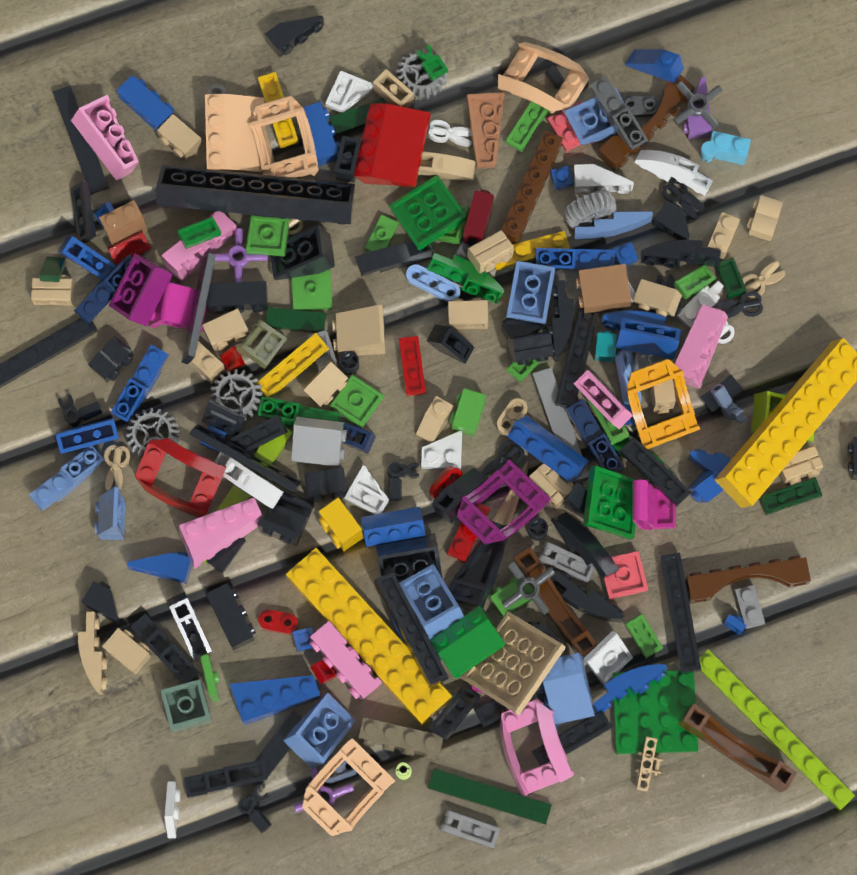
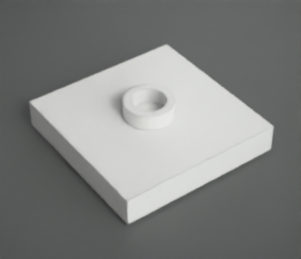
(608, 657)

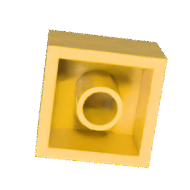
(340, 524)

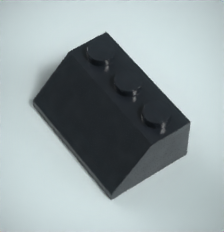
(408, 556)

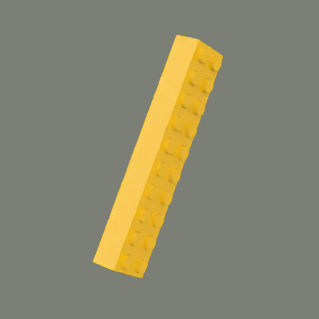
(790, 424)
(367, 635)

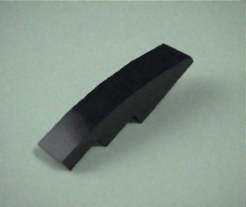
(392, 257)
(588, 547)
(165, 649)
(226, 778)

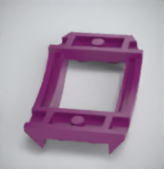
(520, 485)

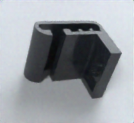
(287, 518)

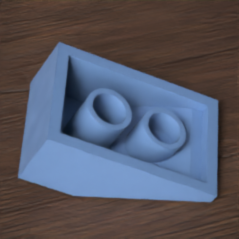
(589, 122)
(531, 292)
(111, 515)
(431, 601)
(568, 689)
(319, 731)

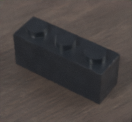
(238, 296)
(231, 616)

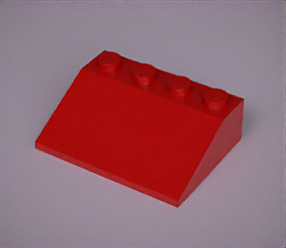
(392, 145)

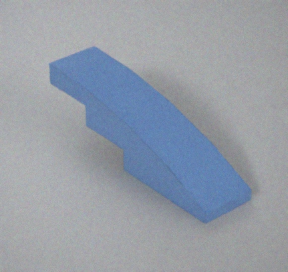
(620, 223)

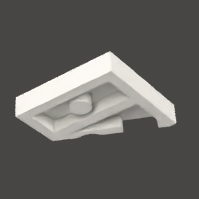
(347, 92)
(443, 453)
(366, 493)
(171, 809)

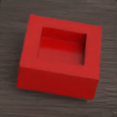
(232, 359)
(323, 672)

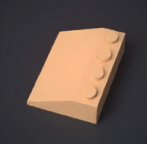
(229, 135)

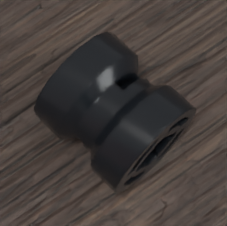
(346, 360)
(537, 529)

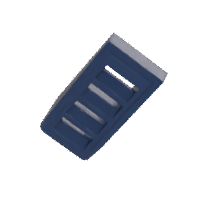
(367, 443)

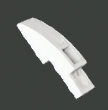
(668, 164)
(249, 481)

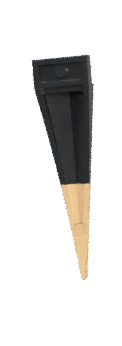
(479, 572)

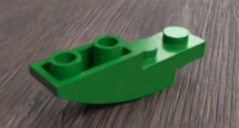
(464, 272)
(290, 410)

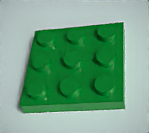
(428, 212)
(610, 503)

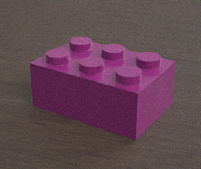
(140, 290)

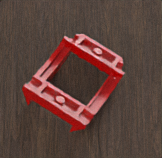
(207, 484)

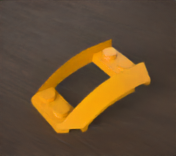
(670, 428)

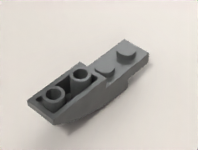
(617, 113)

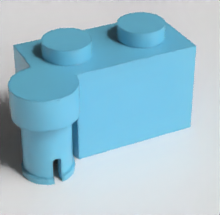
(725, 148)

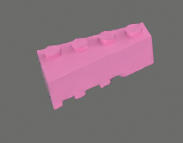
(105, 136)
(184, 262)
(701, 345)
(218, 530)
(344, 660)

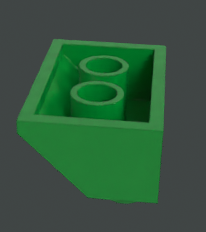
(467, 642)

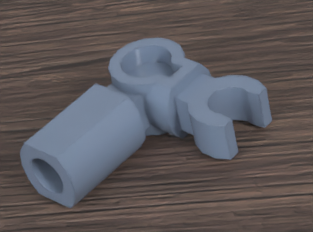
(728, 408)

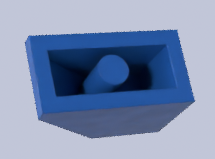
(705, 487)

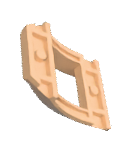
(522, 63)
(278, 111)
(367, 768)

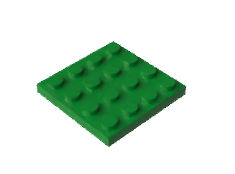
(656, 716)

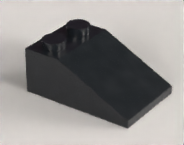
(305, 255)

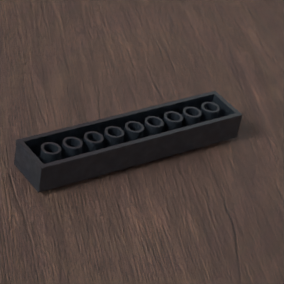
(255, 194)

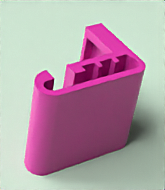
(174, 307)
(652, 508)

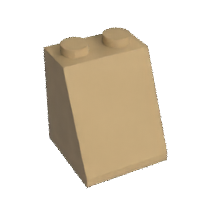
(360, 331)

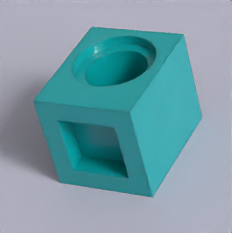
(605, 346)

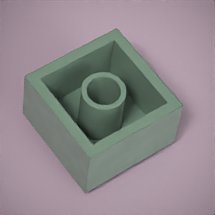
(186, 706)

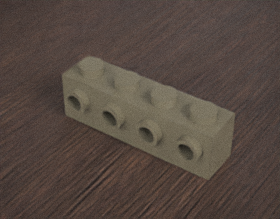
(400, 738)

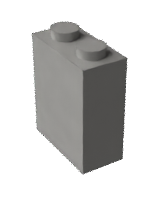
(318, 441)

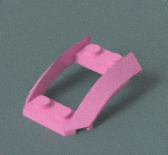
(543, 775)

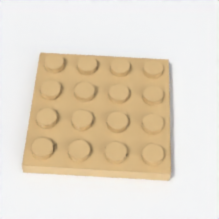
(518, 667)

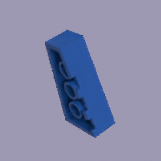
(269, 697)

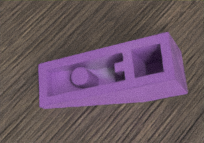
(697, 126)

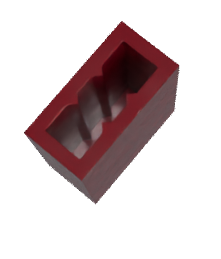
(478, 217)

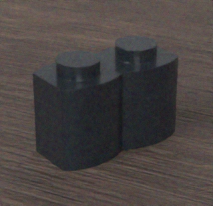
(111, 360)
(326, 484)

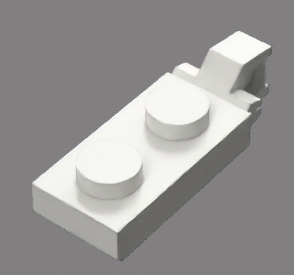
(707, 296)

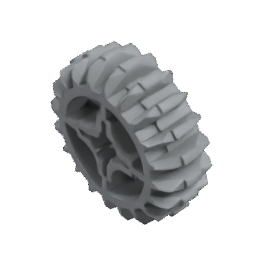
(408, 66)
(590, 207)
(244, 392)
(156, 427)

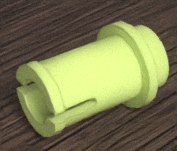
(403, 776)

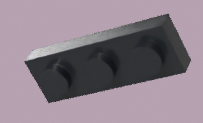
(83, 212)
(260, 434)
(455, 712)

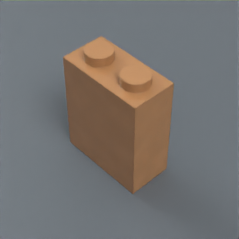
(123, 222)
(603, 288)

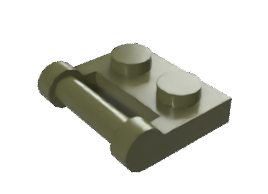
(266, 348)

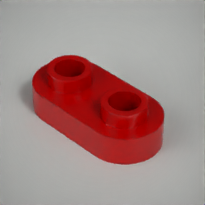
(444, 481)
(277, 623)

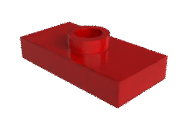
(131, 245)

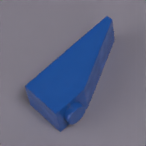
(656, 63)
(85, 257)
(167, 566)

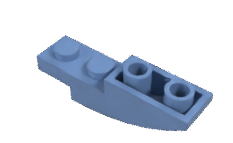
(67, 479)

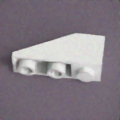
(592, 178)

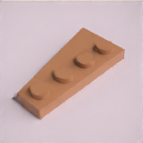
(484, 122)

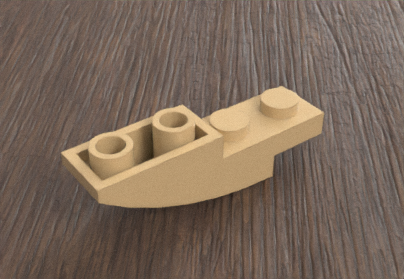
(447, 166)
(93, 661)

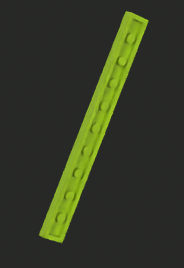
(774, 730)

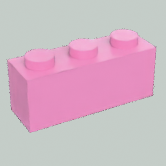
(603, 399)

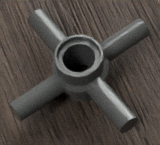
(697, 98)
(534, 594)

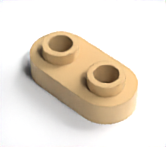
(510, 416)

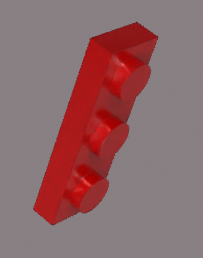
(412, 366)
(464, 539)

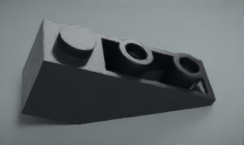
(289, 34)
(450, 498)

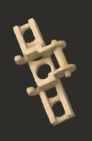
(648, 770)

